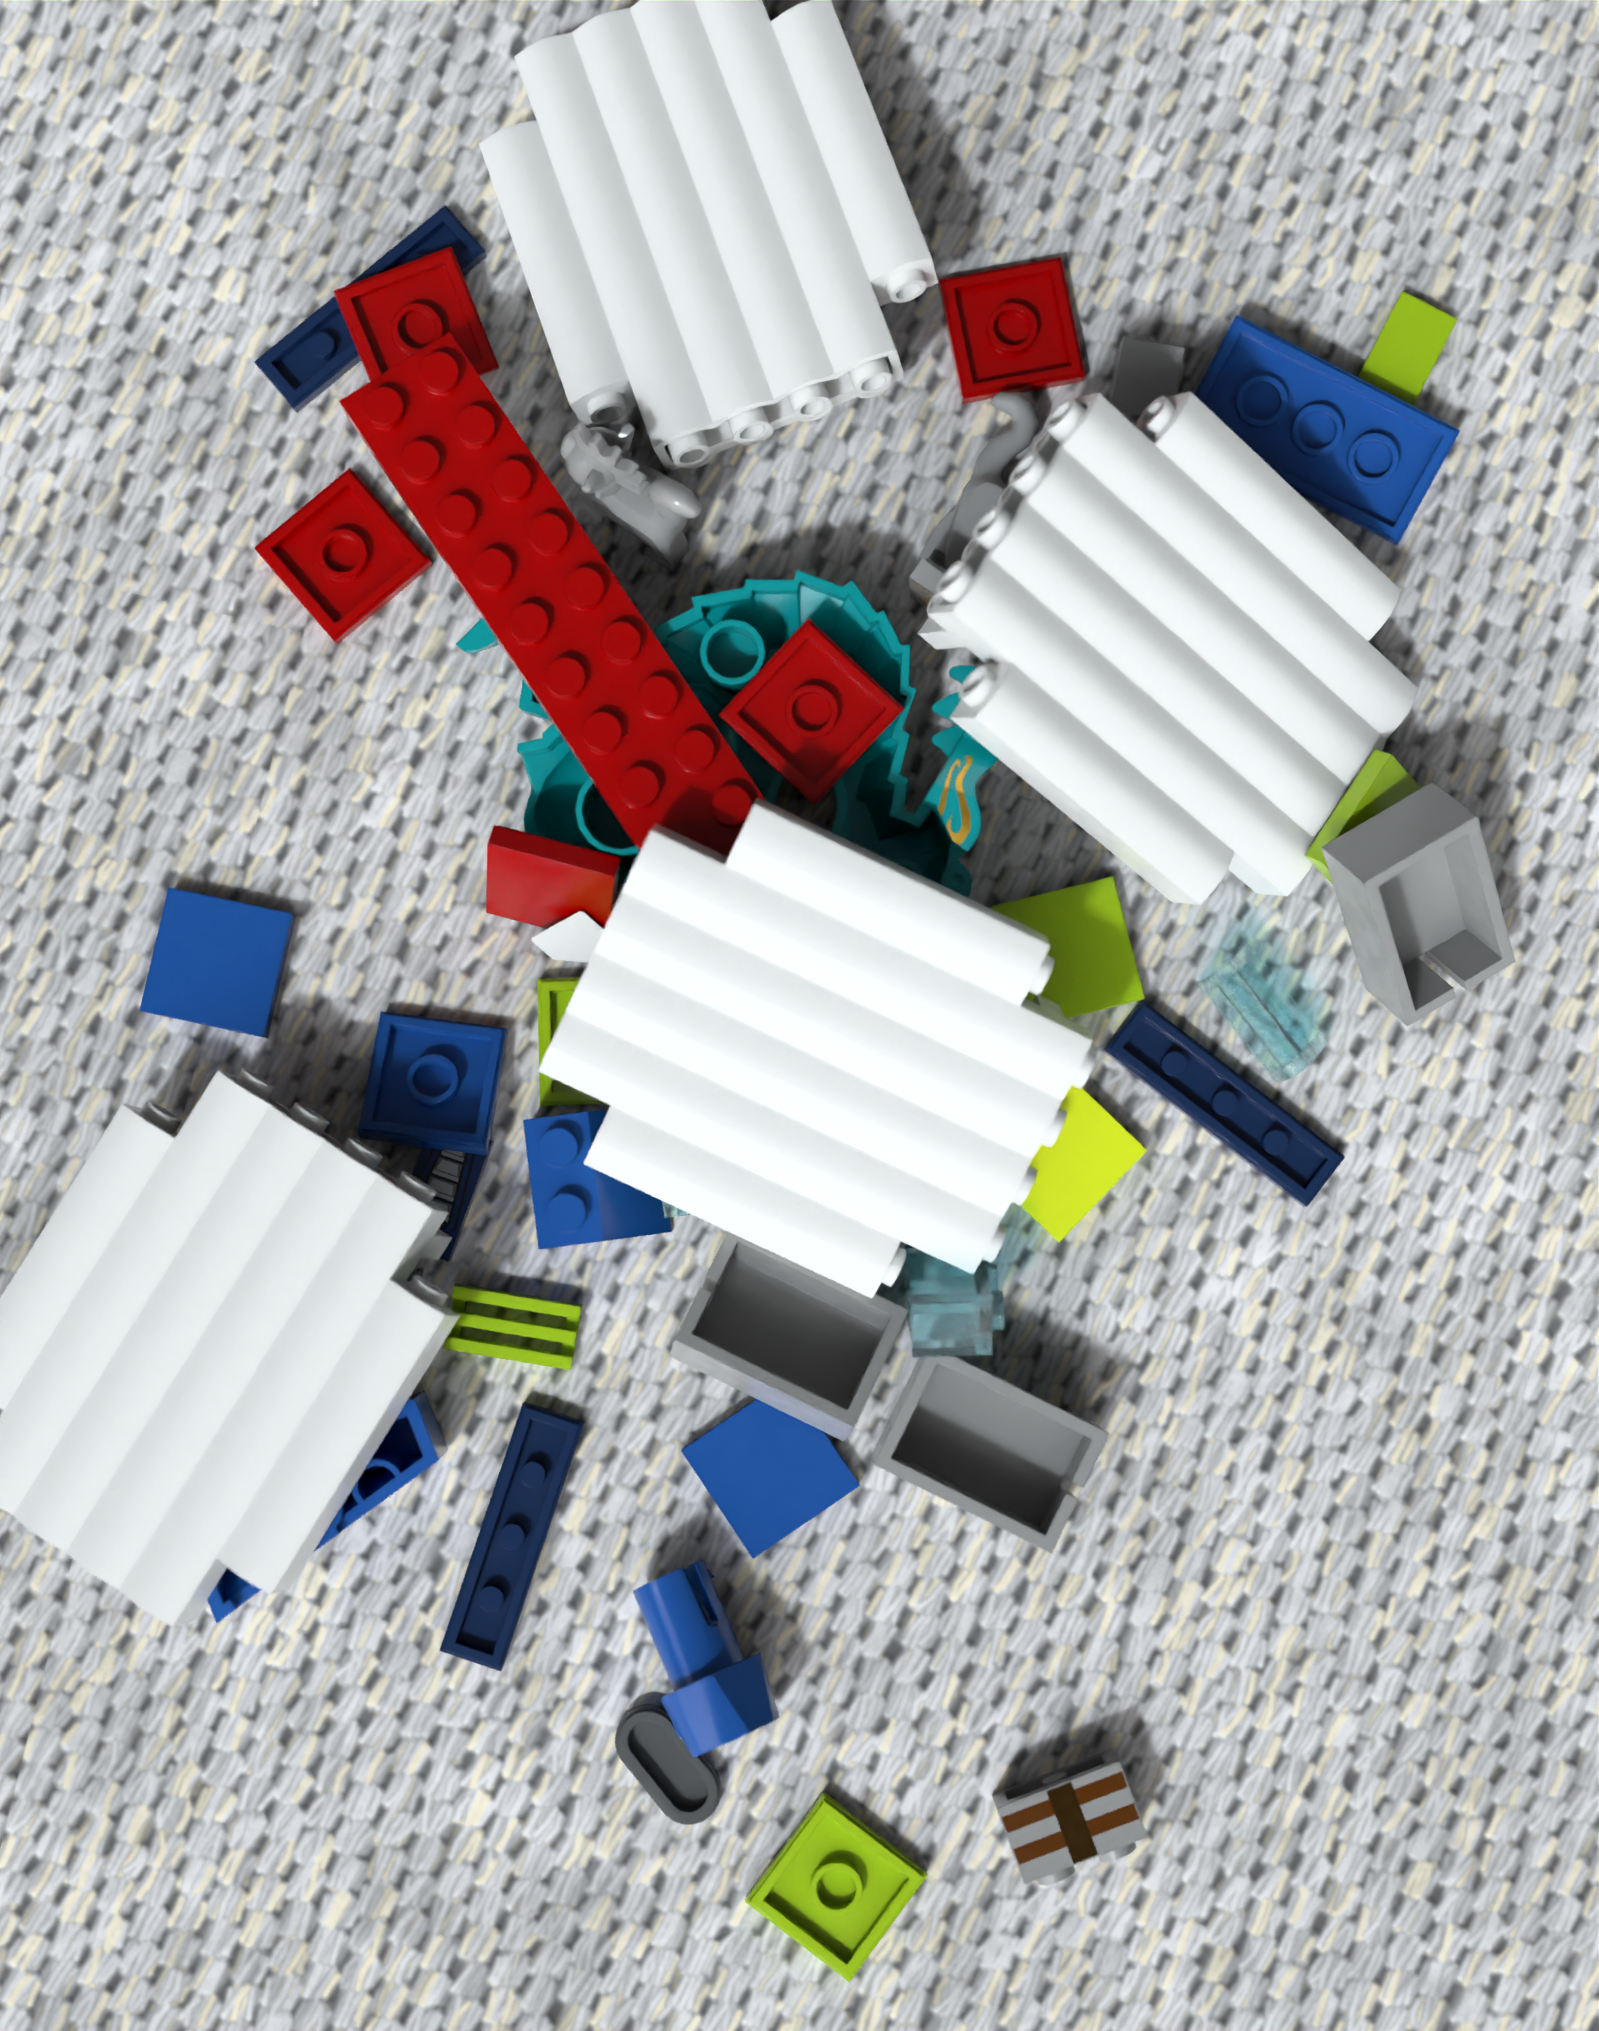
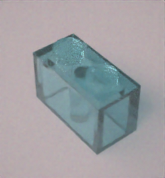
(950, 1307)

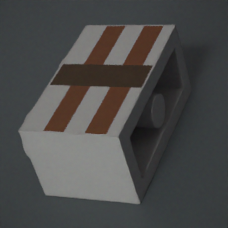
(1070, 1818)

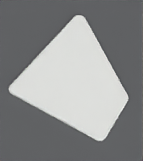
(571, 938)

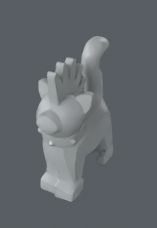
(986, 484)
(629, 491)

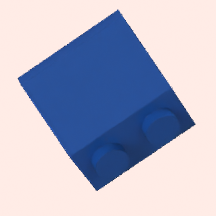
(574, 1200)

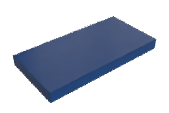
(1326, 429)

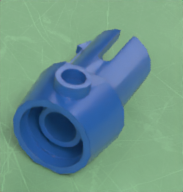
(714, 1686)

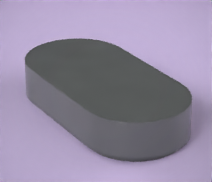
(658, 1758)

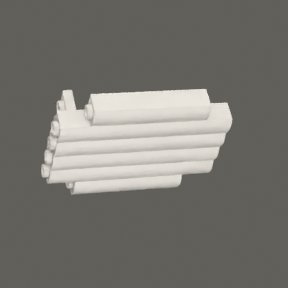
(708, 220)
(1171, 646)
(819, 1050)
(212, 1344)

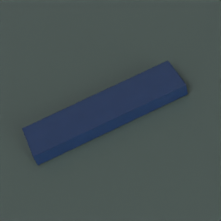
(322, 347)
(1224, 1104)
(512, 1536)

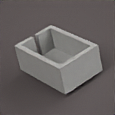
(1415, 887)
(788, 1336)
(989, 1447)

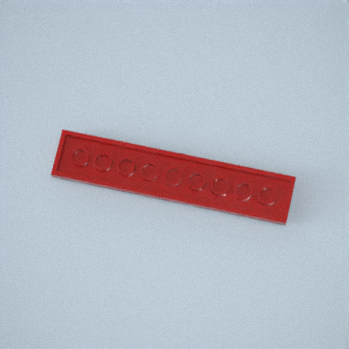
(551, 599)

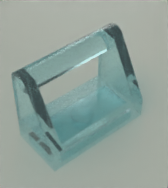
(1263, 1014)

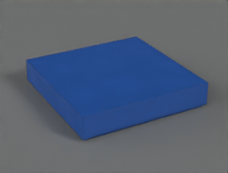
(217, 962)
(433, 1083)
(768, 1473)

